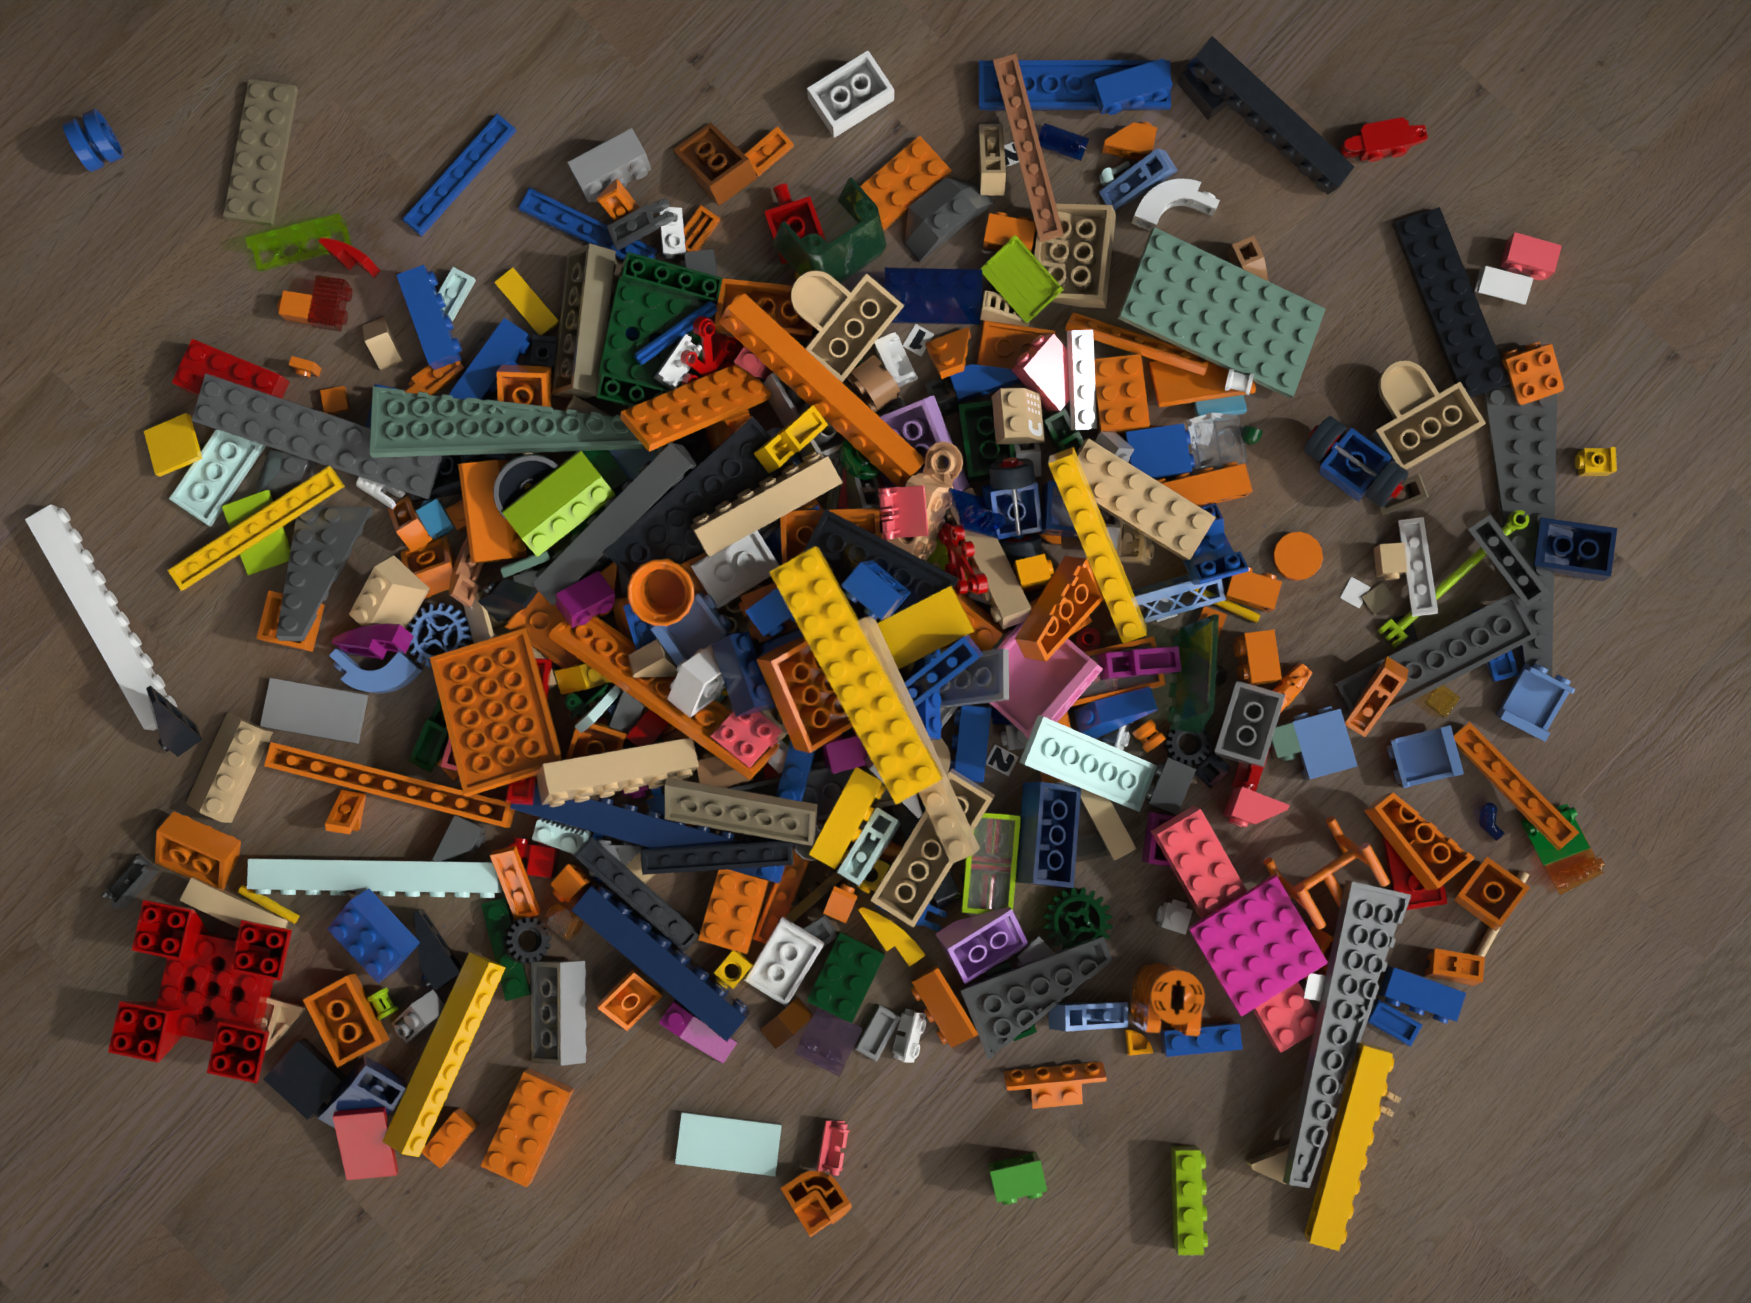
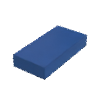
(1394, 1022)

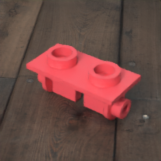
(833, 1139)

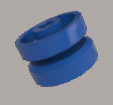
(93, 140)

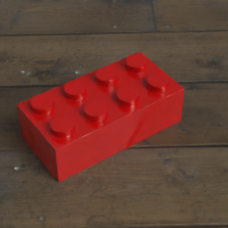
(205, 359)

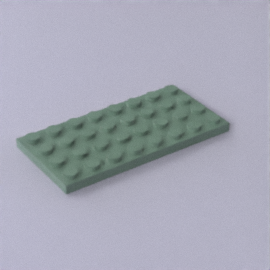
(1221, 312)

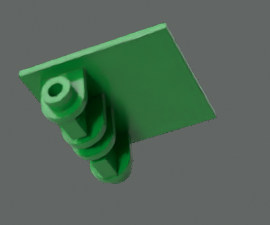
(1545, 850)

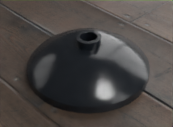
(515, 474)

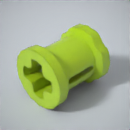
(375, 999)

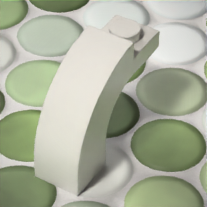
(1170, 194)

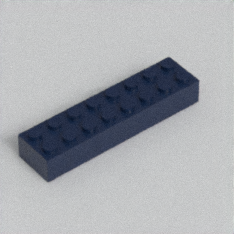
(660, 961)

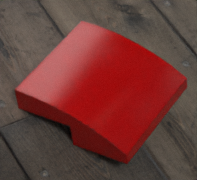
(349, 255)

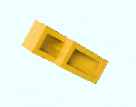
(791, 439)
(892, 935)

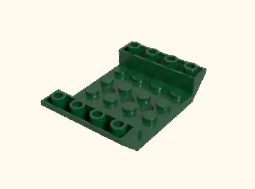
(651, 300)

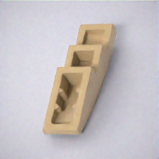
(227, 906)

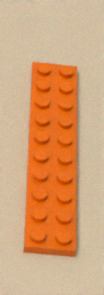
(608, 654)

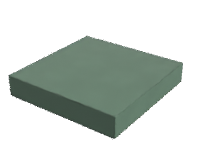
(526, 563)

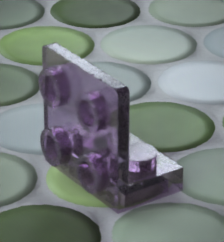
(828, 1041)

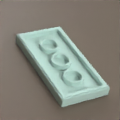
(216, 476)
(728, 1143)

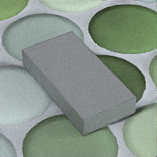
(878, 1032)

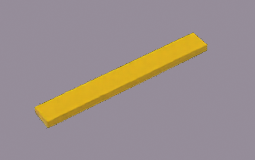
(256, 528)

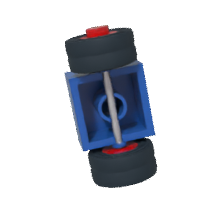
(1355, 463)
(1017, 498)

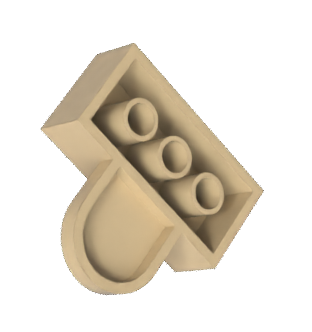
(843, 319)
(1422, 416)

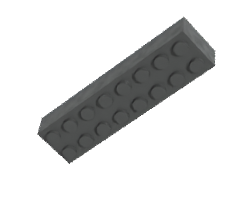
(587, 548)

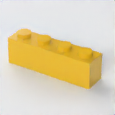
(847, 816)

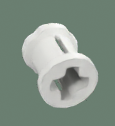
(1239, 381)

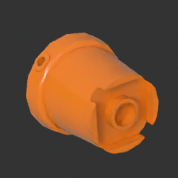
(661, 592)

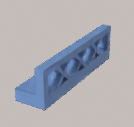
(1177, 587)

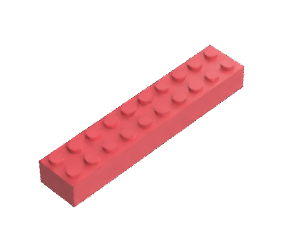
(1212, 883)

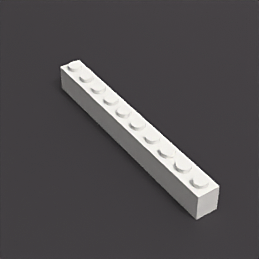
(98, 610)

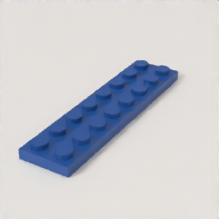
(1060, 84)

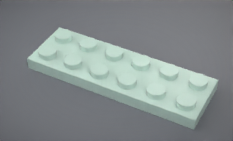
(1088, 763)

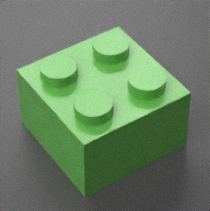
(1017, 1178)

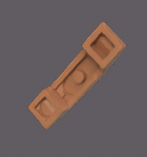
(464, 577)

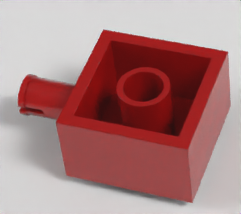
(797, 214)

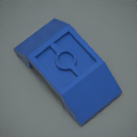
(1214, 555)

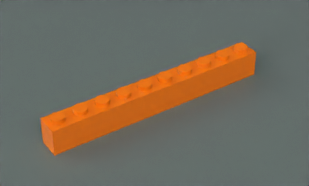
(822, 389)
(389, 784)

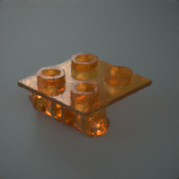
(1574, 870)

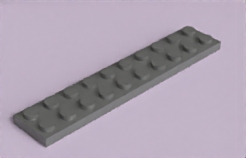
(308, 435)

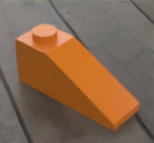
(1377, 696)

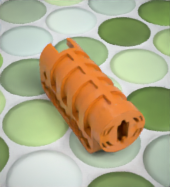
(1180, 999)

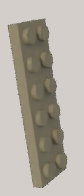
(260, 152)
(740, 811)

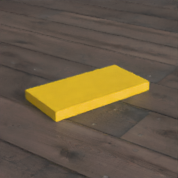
(925, 627)

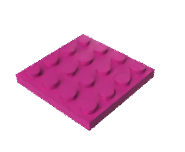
(1257, 945)

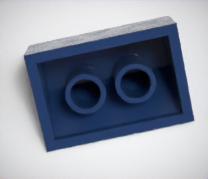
(742, 674)

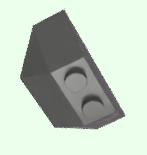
(942, 215)

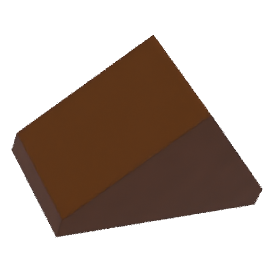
(786, 1023)

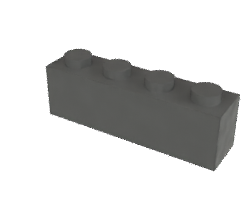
(1506, 557)

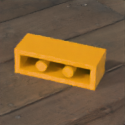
(1033, 572)

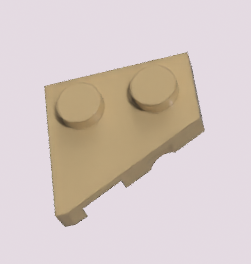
(279, 1018)

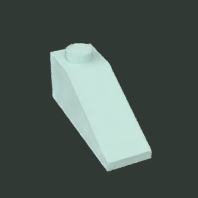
(869, 846)

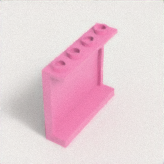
(1044, 686)

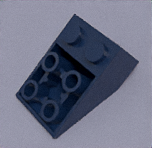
(366, 1087)

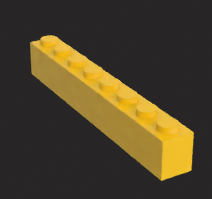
(1097, 545)
(443, 1055)
(1348, 1146)

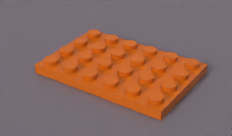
(495, 711)

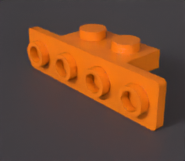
(1055, 1084)

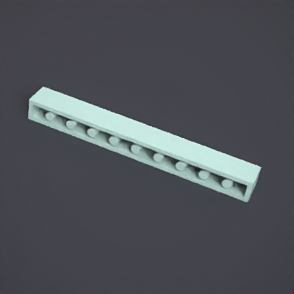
(380, 876)

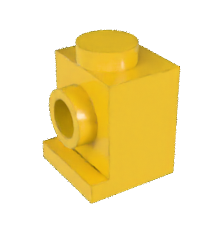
(1605, 461)

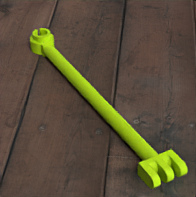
(1397, 628)

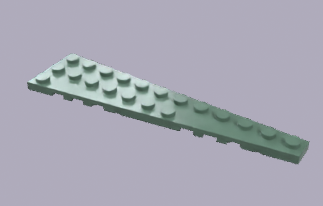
(446, 425)

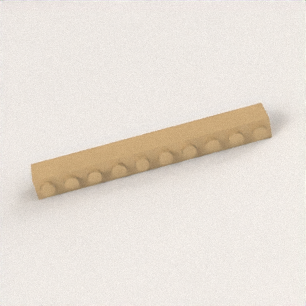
(940, 797)

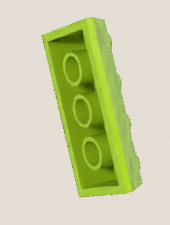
(558, 503)

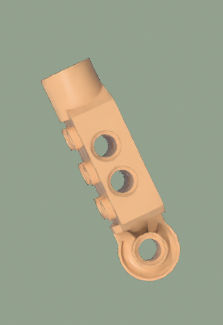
(937, 481)

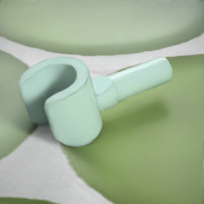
(1107, 174)

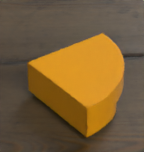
(1137, 1043)

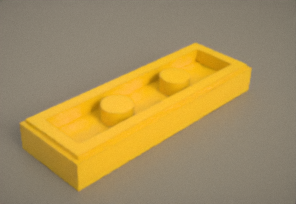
(527, 302)

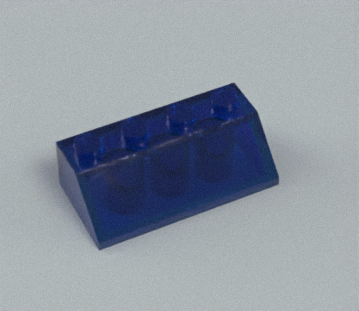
(936, 295)

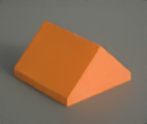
(629, 999)

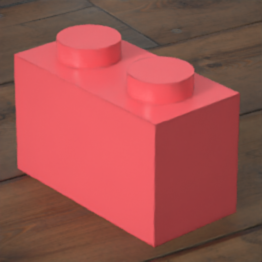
(1530, 256)

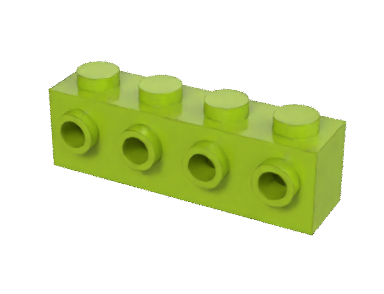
(1188, 1200)

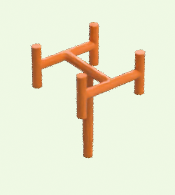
(1350, 852)

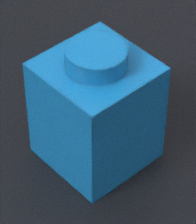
(435, 518)

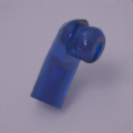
(1488, 821)

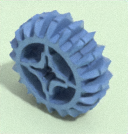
(449, 630)

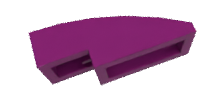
(374, 640)
(1139, 663)

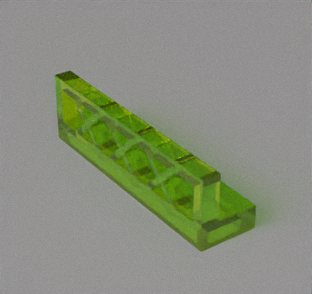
(294, 234)

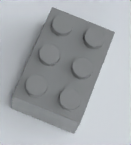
(616, 159)

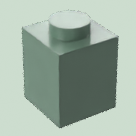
(1285, 743)

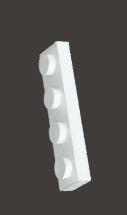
(1081, 379)
(1419, 569)

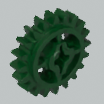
(1058, 911)

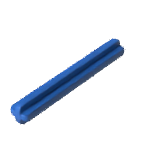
(673, 333)

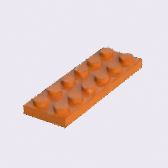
(694, 406)

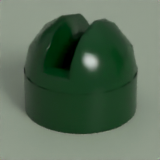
(1251, 435)

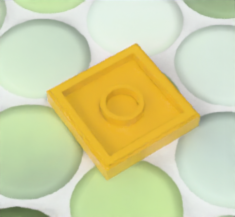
(173, 444)

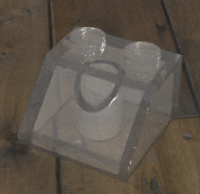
(1216, 440)

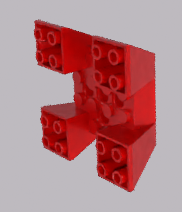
(251, 962)

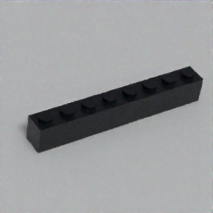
(1270, 116)

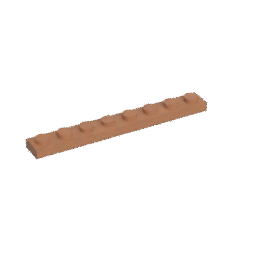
(1028, 148)

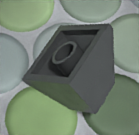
(284, 472)

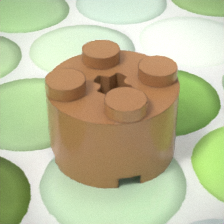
(874, 384)

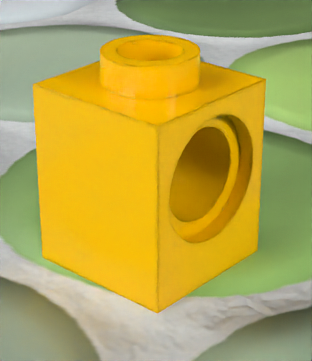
(881, 868)
(733, 958)

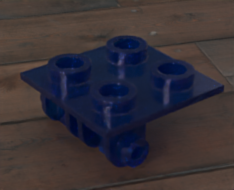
(975, 515)

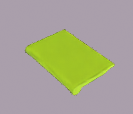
(1021, 279)
(269, 551)

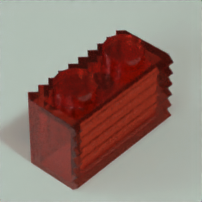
(329, 303)

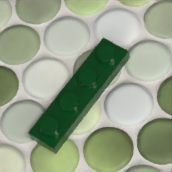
(514, 978)

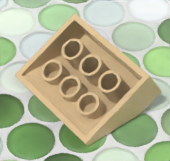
(1082, 255)

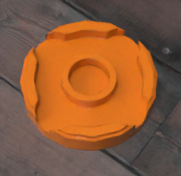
(1297, 556)

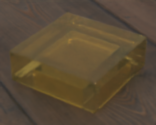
(1442, 700)

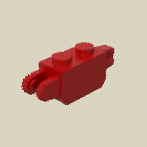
(1384, 139)

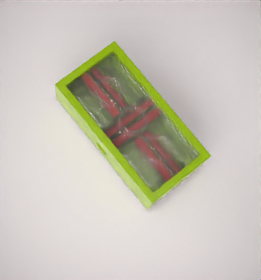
(992, 869)

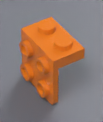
(1533, 372)

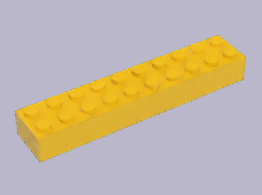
(856, 675)

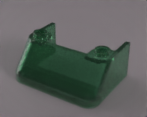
(847, 252)

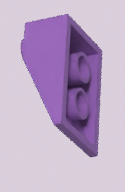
(981, 942)

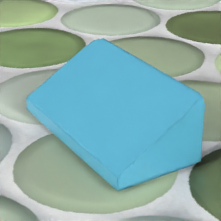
(1229, 405)

